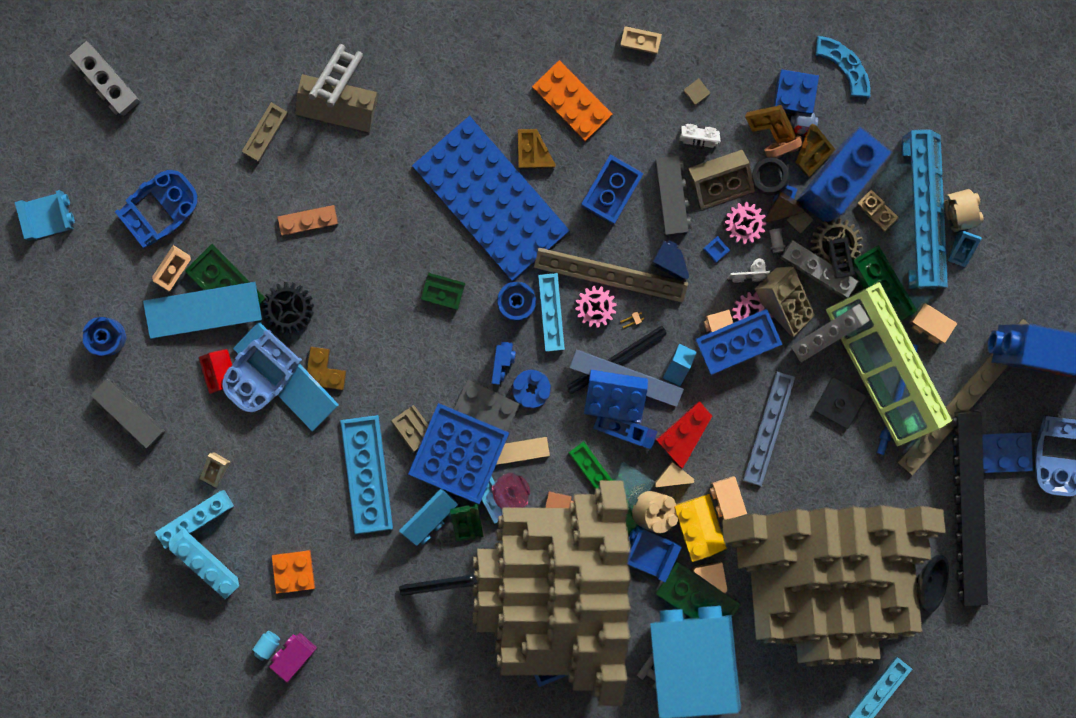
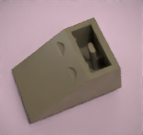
(785, 299)

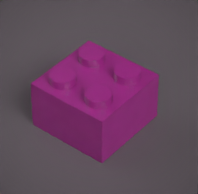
(288, 662)

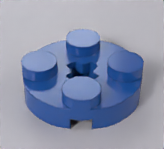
(529, 399)

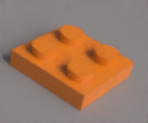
(293, 571)

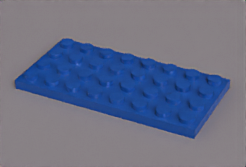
(490, 197)

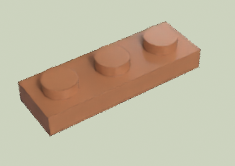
(307, 220)

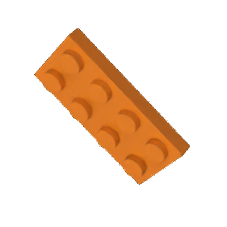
(572, 100)

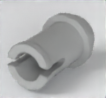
(777, 241)

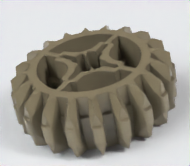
(843, 228)

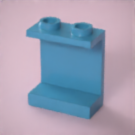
(45, 216)

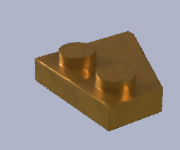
(532, 150)
(813, 151)

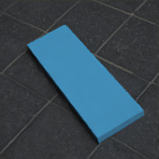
(202, 310)
(302, 392)
(366, 474)

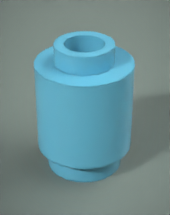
(266, 646)

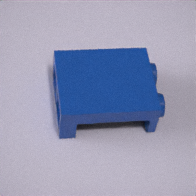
(652, 553)

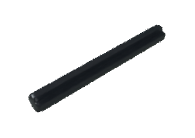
(438, 585)

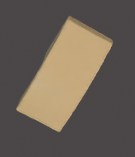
(878, 211)

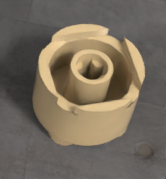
(963, 210)
(655, 512)

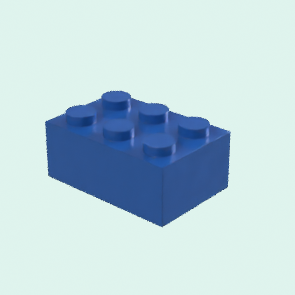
(611, 190)
(616, 396)

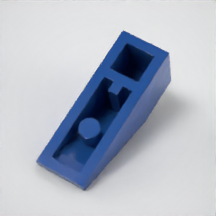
(627, 431)

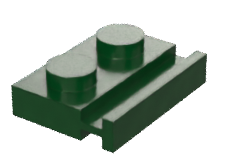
(443, 291)
(466, 523)

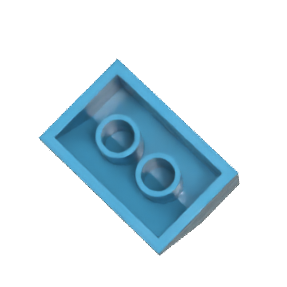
(429, 518)

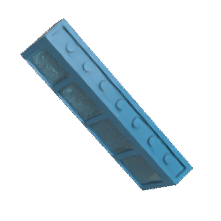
(928, 209)

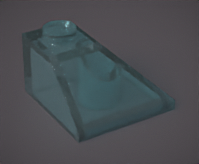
(634, 483)

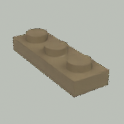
(265, 132)

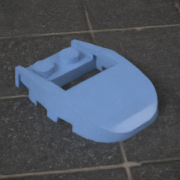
(246, 385)
(1054, 474)

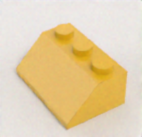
(700, 527)

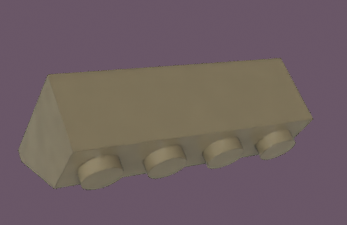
(352, 109)

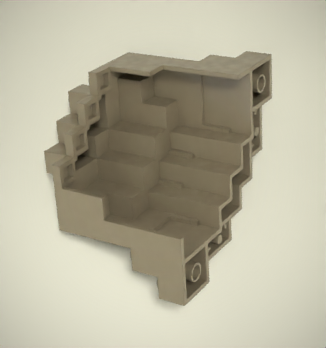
(835, 577)
(560, 592)

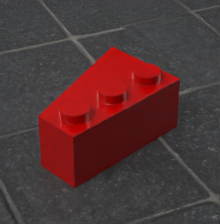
(685, 433)

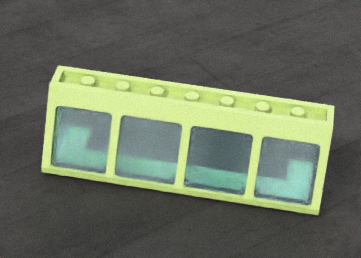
(891, 368)

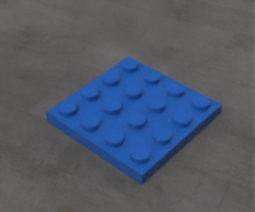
(458, 453)

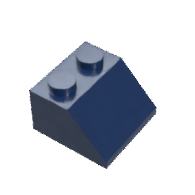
(671, 261)

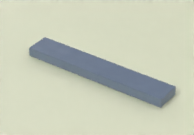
(657, 388)
(768, 428)

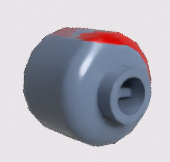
(801, 122)

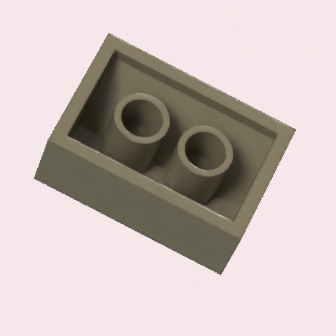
(721, 179)

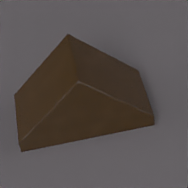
(784, 207)

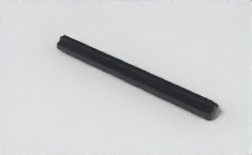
(622, 356)

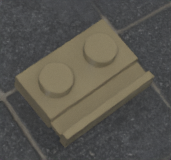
(411, 427)

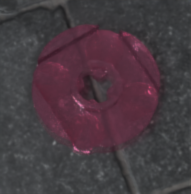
(511, 482)

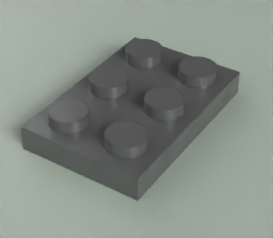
(486, 405)

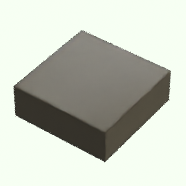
(696, 91)
(800, 221)

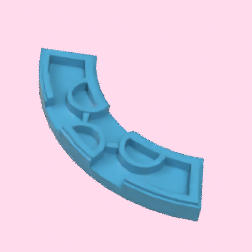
(848, 62)

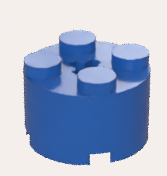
(516, 290)
(93, 336)

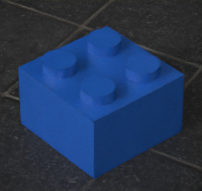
(796, 91)

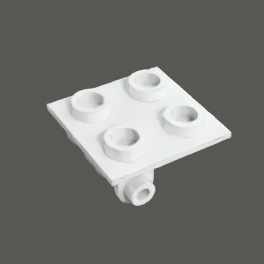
(708, 134)
(757, 273)

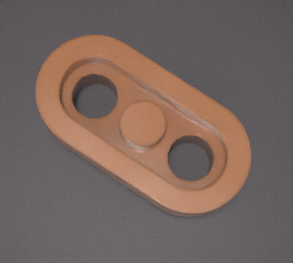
(777, 149)

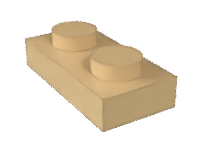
(641, 40)

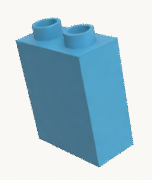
(695, 664)

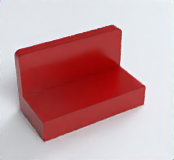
(214, 368)

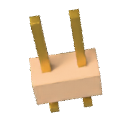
(635, 316)

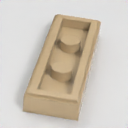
(524, 450)

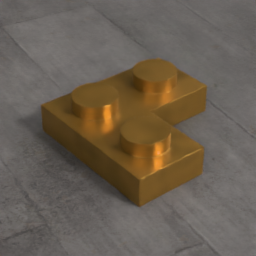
(772, 118)
(321, 373)

